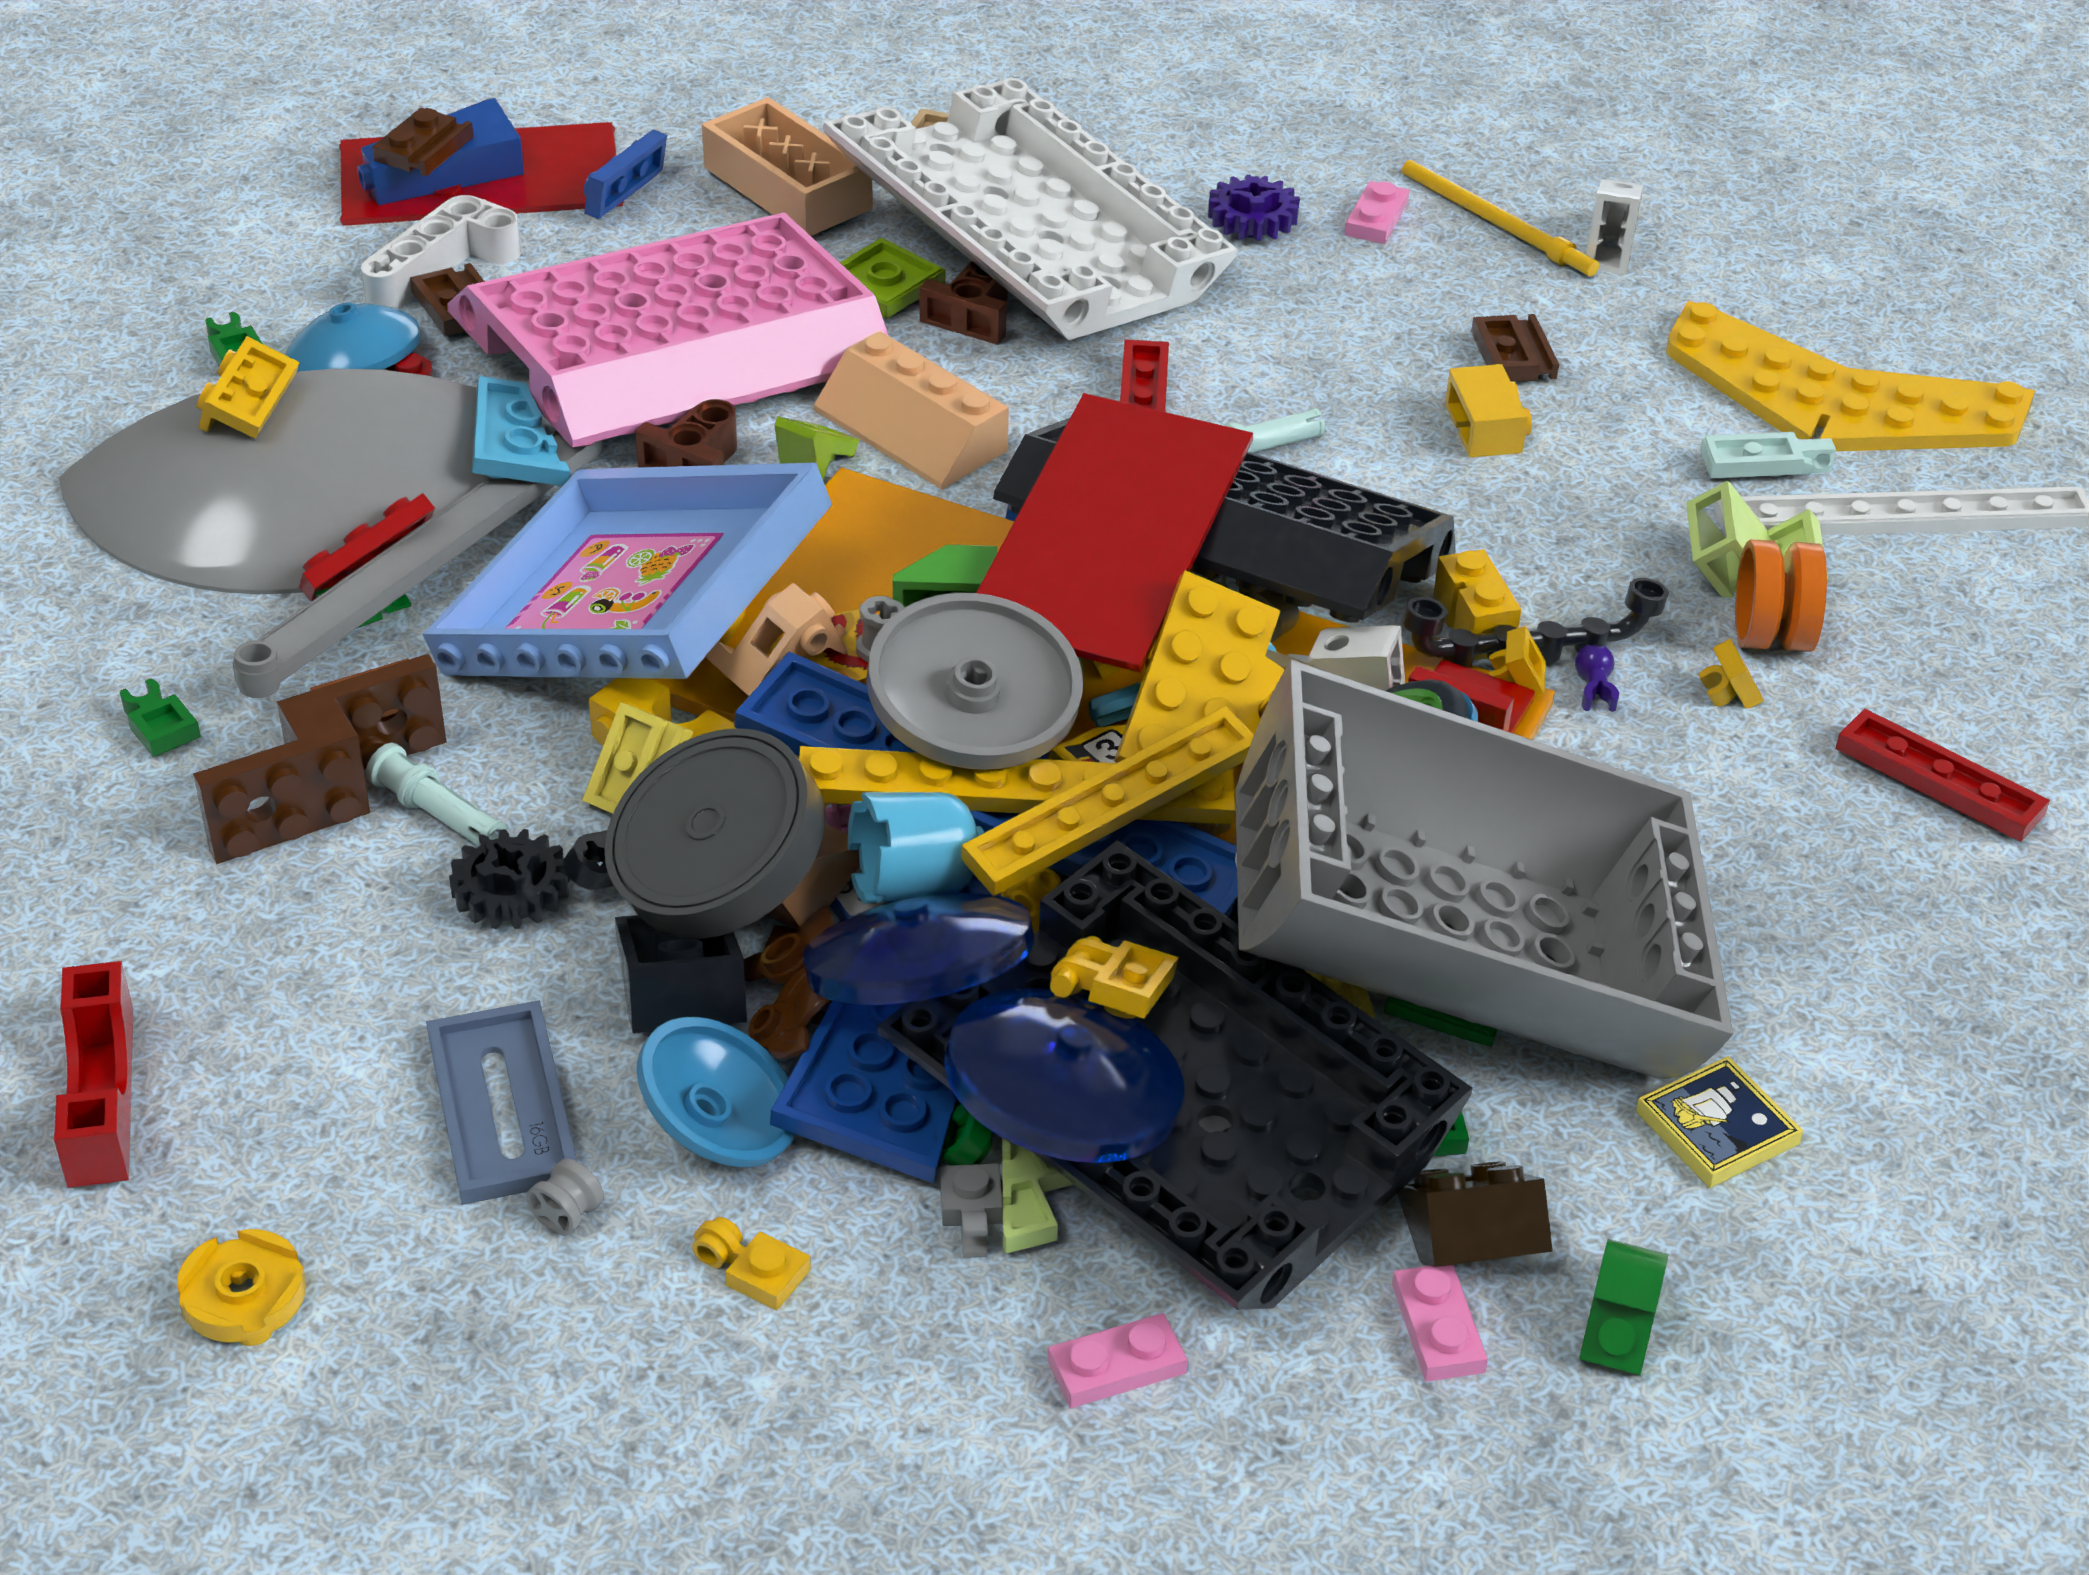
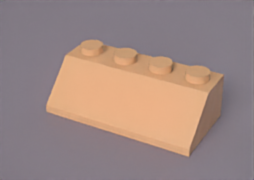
(914, 410)

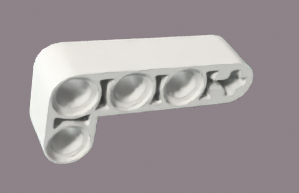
(438, 242)

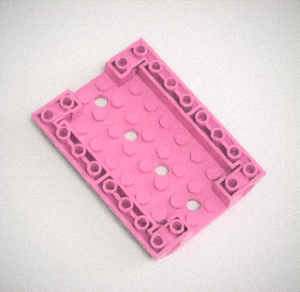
(673, 325)

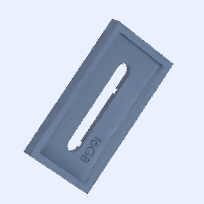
(523, 1041)

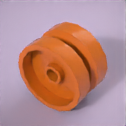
(1780, 595)

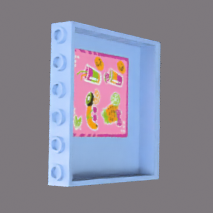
(629, 572)

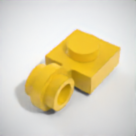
(761, 1270)

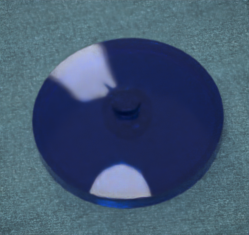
(918, 948)
(1063, 1076)

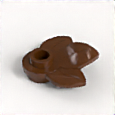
(785, 950)
(782, 1025)

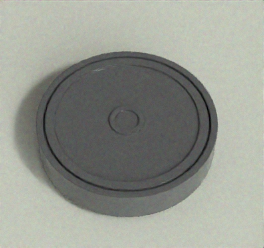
(715, 833)

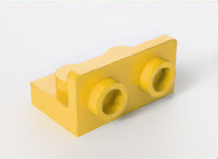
(247, 388)

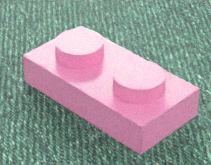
(1377, 212)
(1439, 1322)
(1117, 1360)

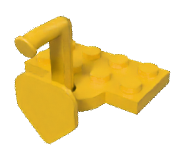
(1202, 661)

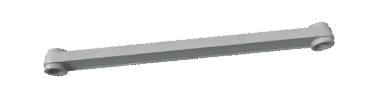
(285, 649)

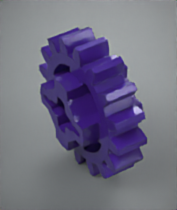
(1253, 207)

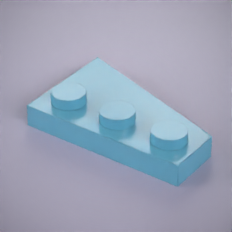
(511, 436)

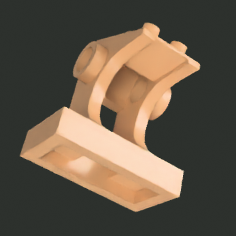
(806, 630)

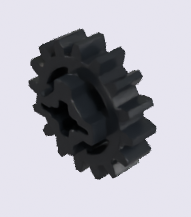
(509, 879)

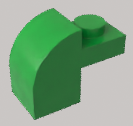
(1624, 1306)

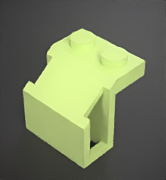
(1720, 555)

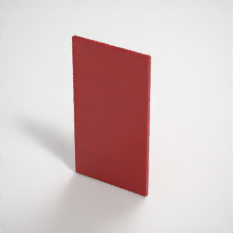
(553, 179)
(1116, 524)

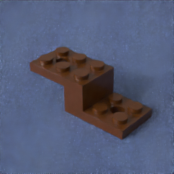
(321, 766)

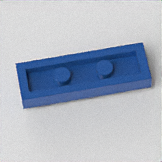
(624, 174)

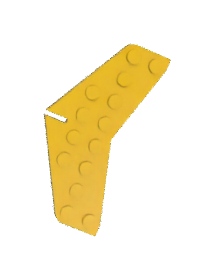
(1855, 406)

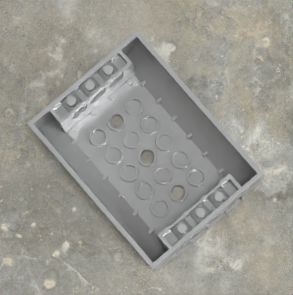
(1503, 845)

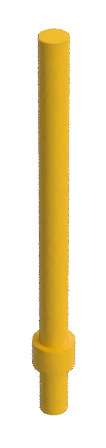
(1556, 249)

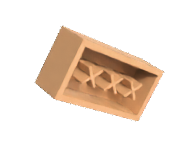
(785, 166)

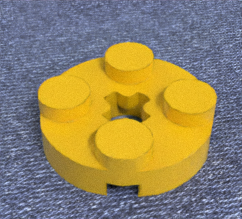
(249, 1314)

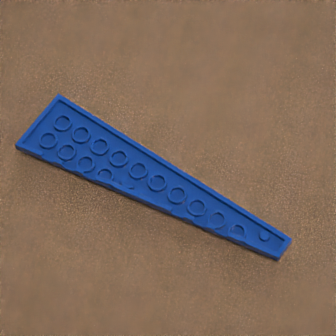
(866, 1093)

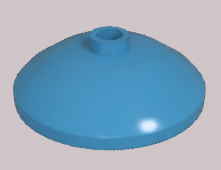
(355, 338)
(713, 1091)

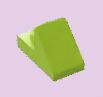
(811, 443)

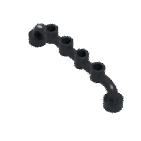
(1427, 616)

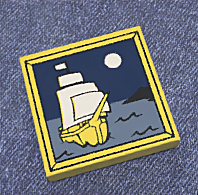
(1719, 1121)

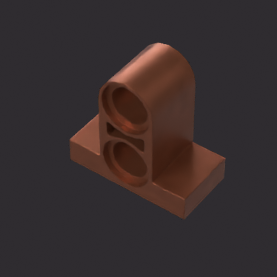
(969, 305)
(698, 439)

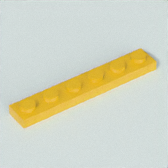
(1107, 801)

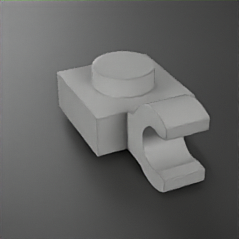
(971, 1200)

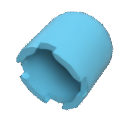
(909, 844)

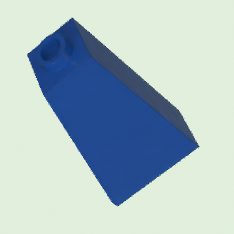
(487, 157)

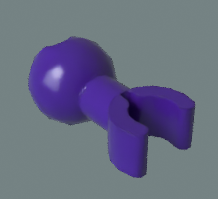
(1595, 666)

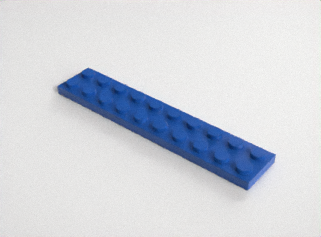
(826, 709)

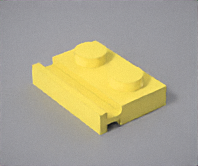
(630, 747)

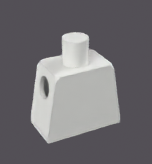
(1360, 654)

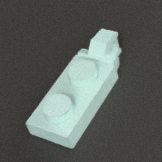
(1765, 455)

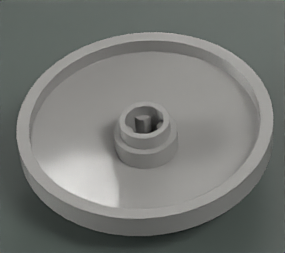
(974, 681)

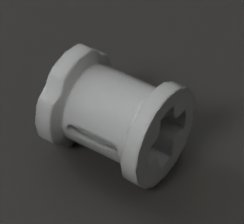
(874, 622)

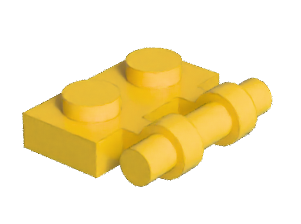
(1119, 978)

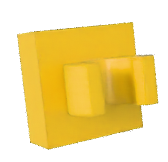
(1520, 661)
(1730, 678)

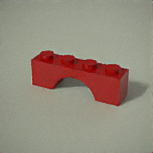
(96, 1109)

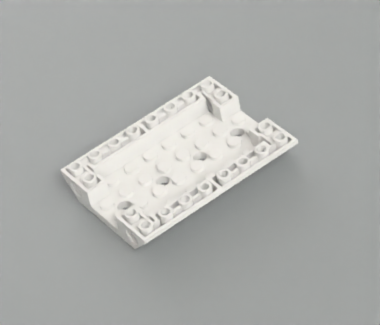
(1040, 207)

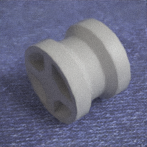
(565, 1196)

